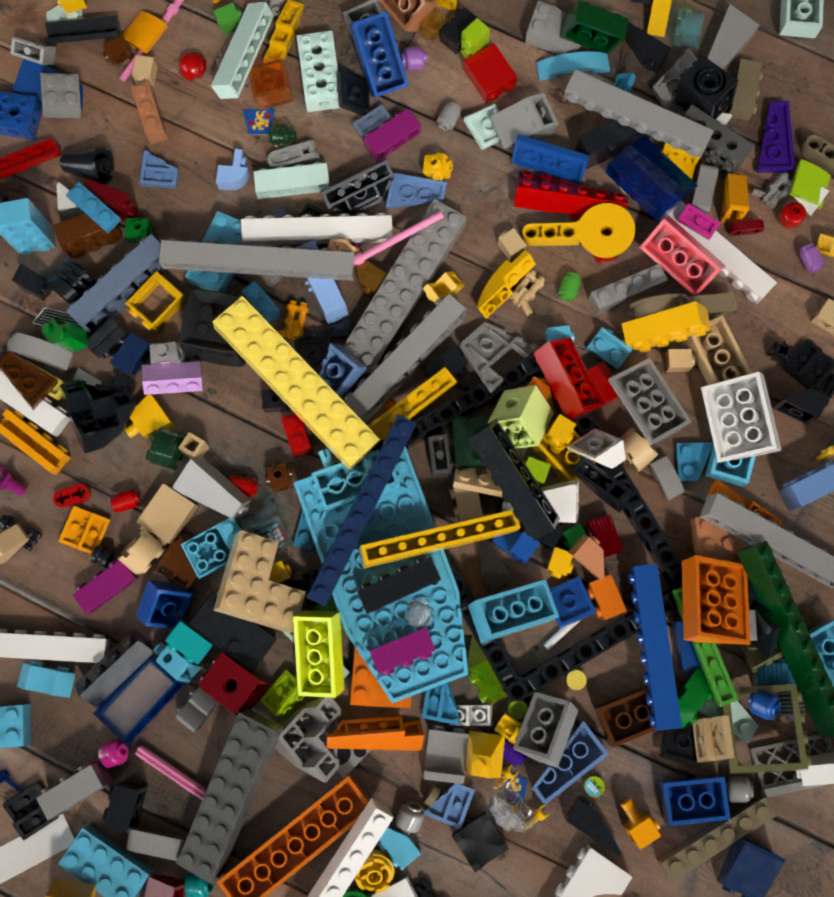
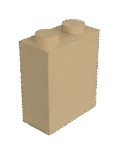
(166, 514)

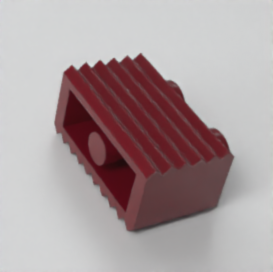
(606, 533)

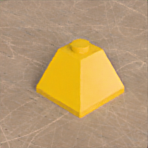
(484, 754)

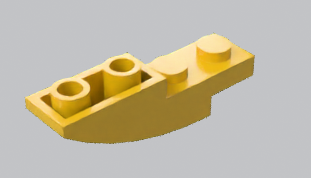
(498, 287)

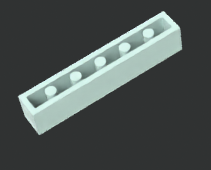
(242, 50)

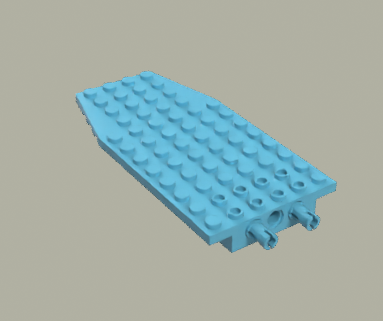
(398, 512)

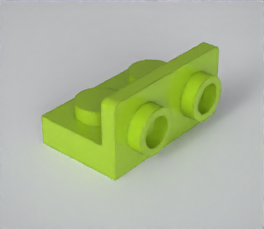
(282, 695)

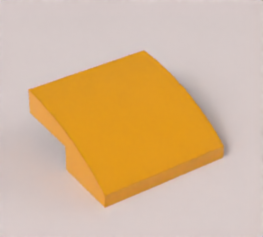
(144, 31)
(83, 530)

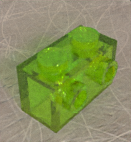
(487, 683)

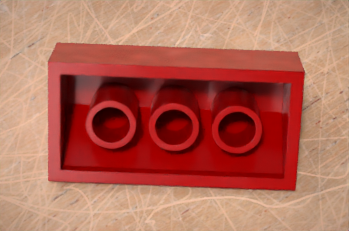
(568, 378)

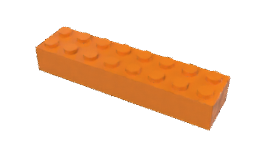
(296, 842)

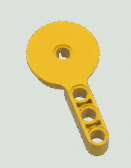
(588, 231)

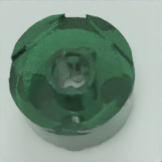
(165, 448)

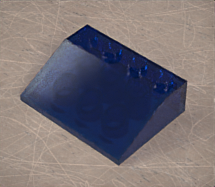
(650, 178)

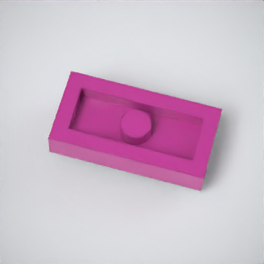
(698, 221)

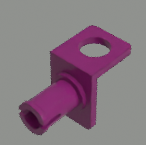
(10, 483)

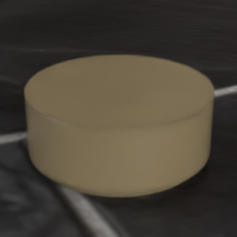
(431, 795)

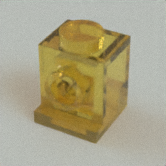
(433, 20)

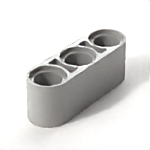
(706, 181)
(155, 843)

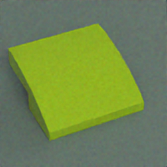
(808, 182)

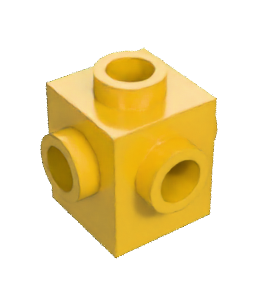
(437, 166)

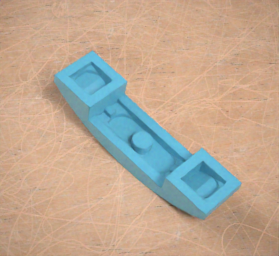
(567, 63)

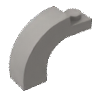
(39, 350)

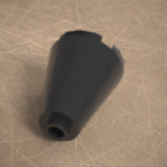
(89, 164)

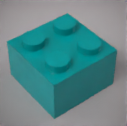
(187, 642)

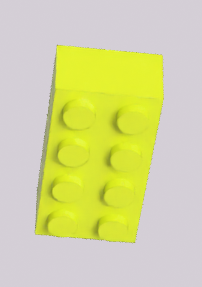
(318, 653)

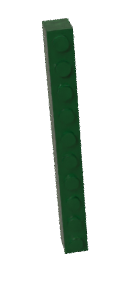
(793, 635)

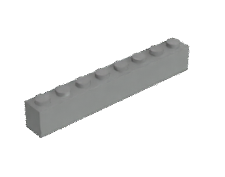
(638, 113)
(754, 529)

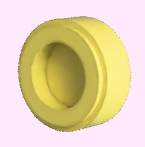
(576, 680)

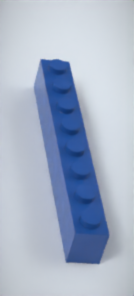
(655, 647)

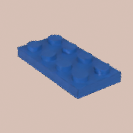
(549, 159)

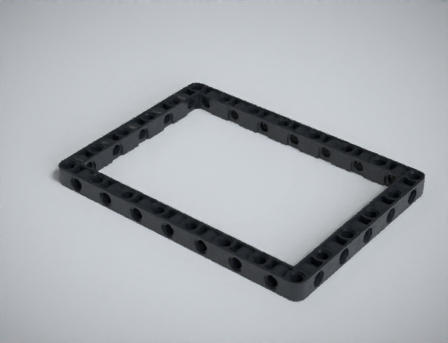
(635, 510)

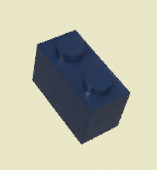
(131, 355)

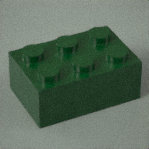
(594, 27)

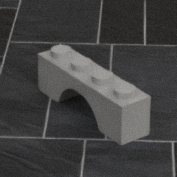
(615, 293)

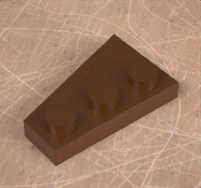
(27, 379)

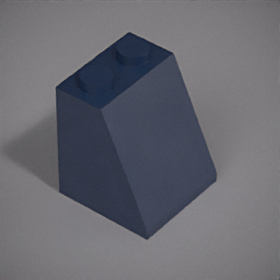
(749, 869)

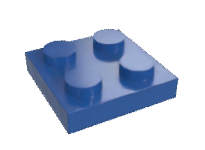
(571, 602)

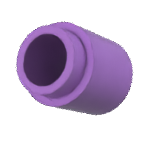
(811, 258)

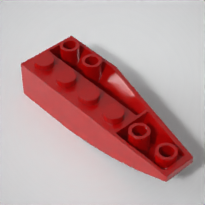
(560, 195)

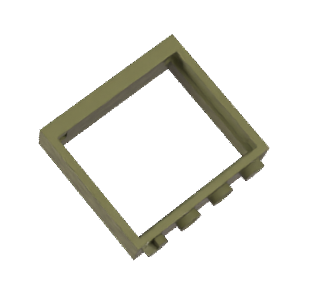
(801, 736)

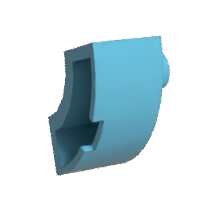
(46, 679)

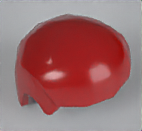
(192, 66)

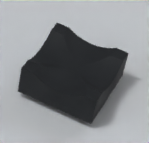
(480, 841)

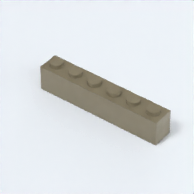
(715, 838)

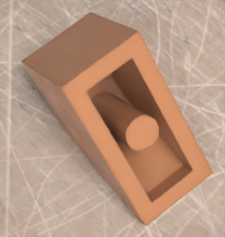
(590, 555)

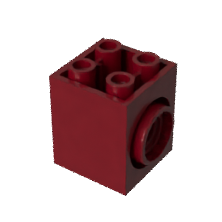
(221, 683)

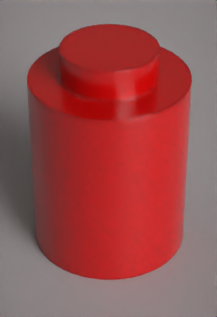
(245, 484)

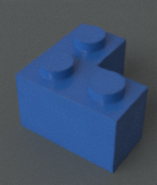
(517, 545)

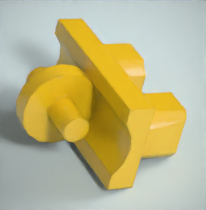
(508, 727)

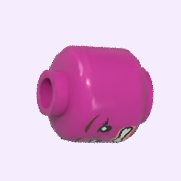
(113, 753)

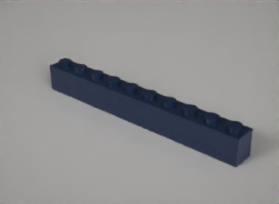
(361, 510)

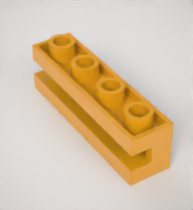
(33, 443)

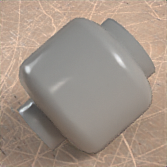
(739, 789)
(409, 818)

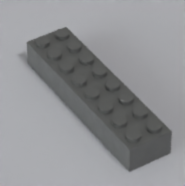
(229, 795)

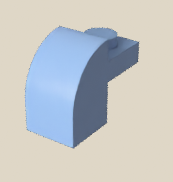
(233, 176)

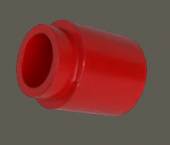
(125, 500)

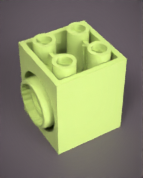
(523, 415)

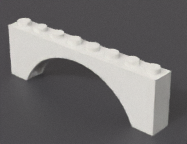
(593, 876)

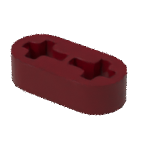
(746, 227)

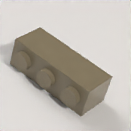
(748, 76)

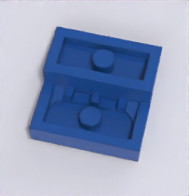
(28, 79)

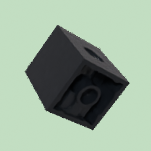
(706, 88)

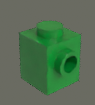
(137, 229)
(572, 536)

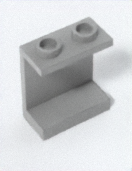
(446, 755)

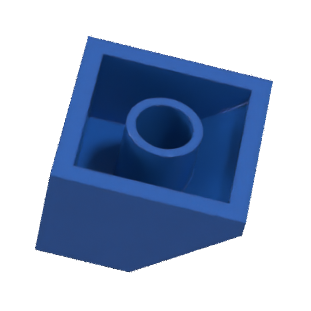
(163, 604)

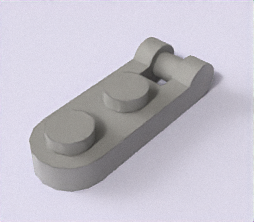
(293, 155)

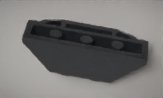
(359, 189)

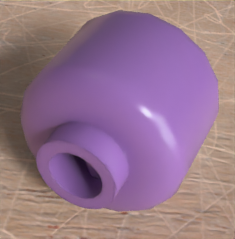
(413, 58)

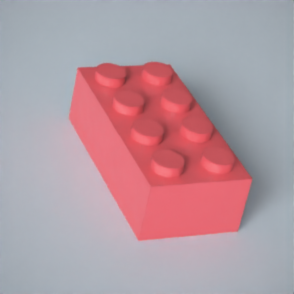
(682, 256)

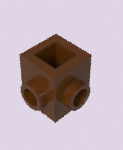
(283, 482)

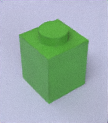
(228, 18)

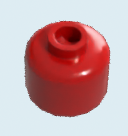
(792, 215)

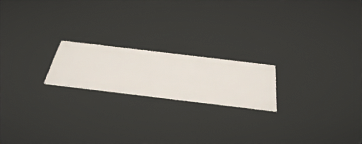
(21, 855)

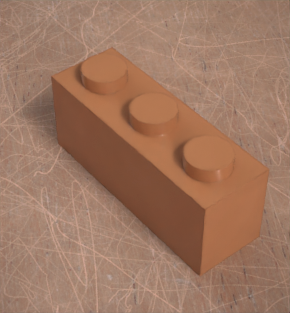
(149, 112)

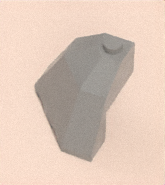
(305, 738)

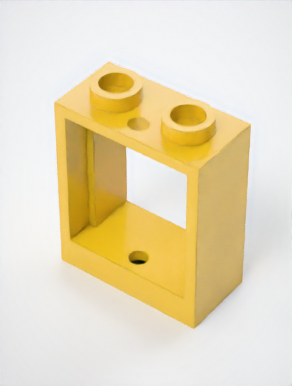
(144, 291)

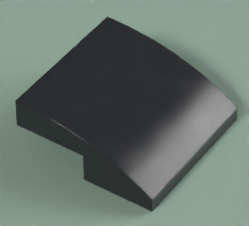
(810, 365)
(766, 630)
(26, 811)

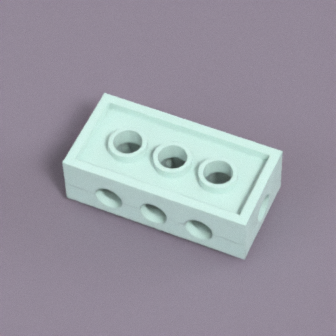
(318, 70)

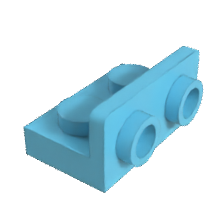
(609, 348)

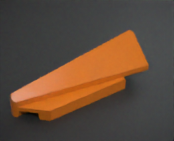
(377, 734)

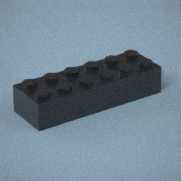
(514, 480)

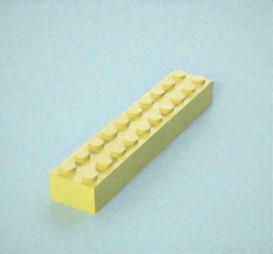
(296, 382)

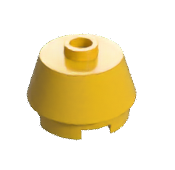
(375, 872)

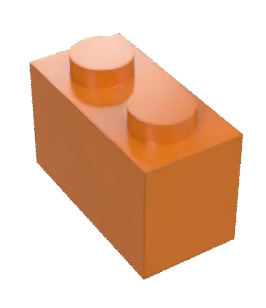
(606, 598)

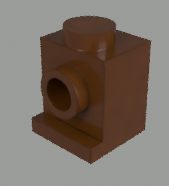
(117, 51)

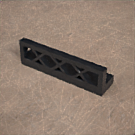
(82, 29)

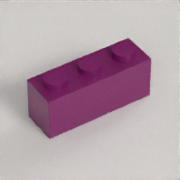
(392, 135)
(104, 587)
(402, 652)

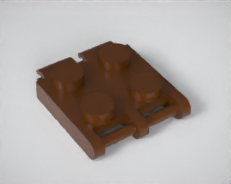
(177, 564)

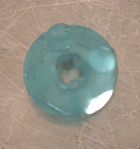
(689, 28)

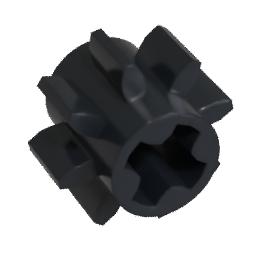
(778, 348)

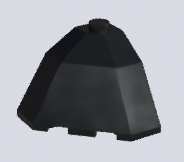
(96, 412)

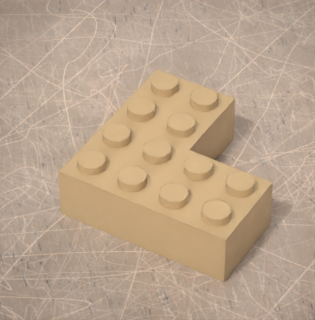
(247, 587)

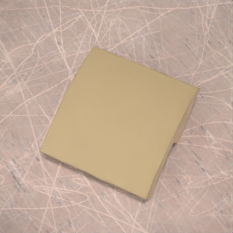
(713, 739)

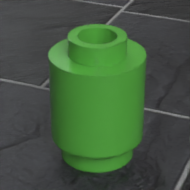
(569, 287)

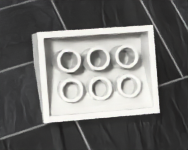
(741, 418)

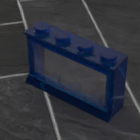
(138, 700)

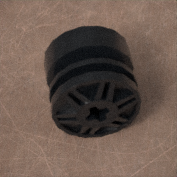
(71, 282)

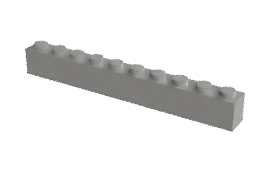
(257, 259)

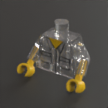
(509, 808)

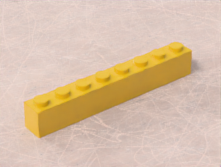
(438, 539)

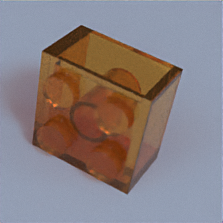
(271, 84)

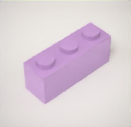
(171, 378)

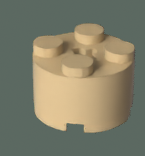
(637, 450)
(141, 552)

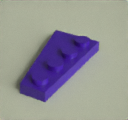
(777, 142)

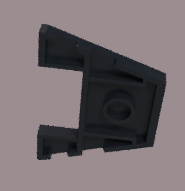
(314, 346)

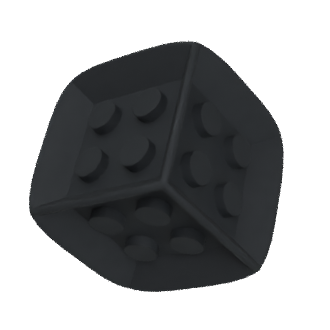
(197, 331)

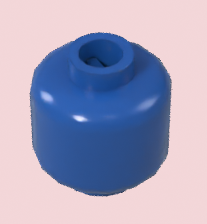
(764, 704)

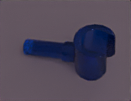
(4, 776)

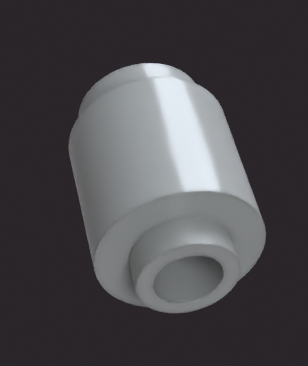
(449, 116)

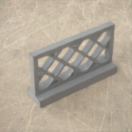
(785, 786)

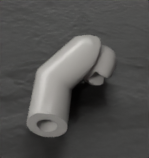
(274, 6)

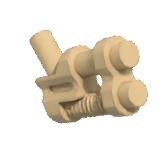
(521, 295)

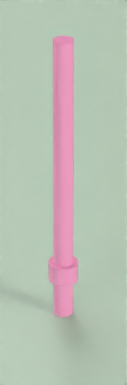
(171, 10)
(360, 257)

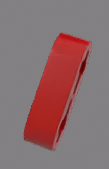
(73, 500)

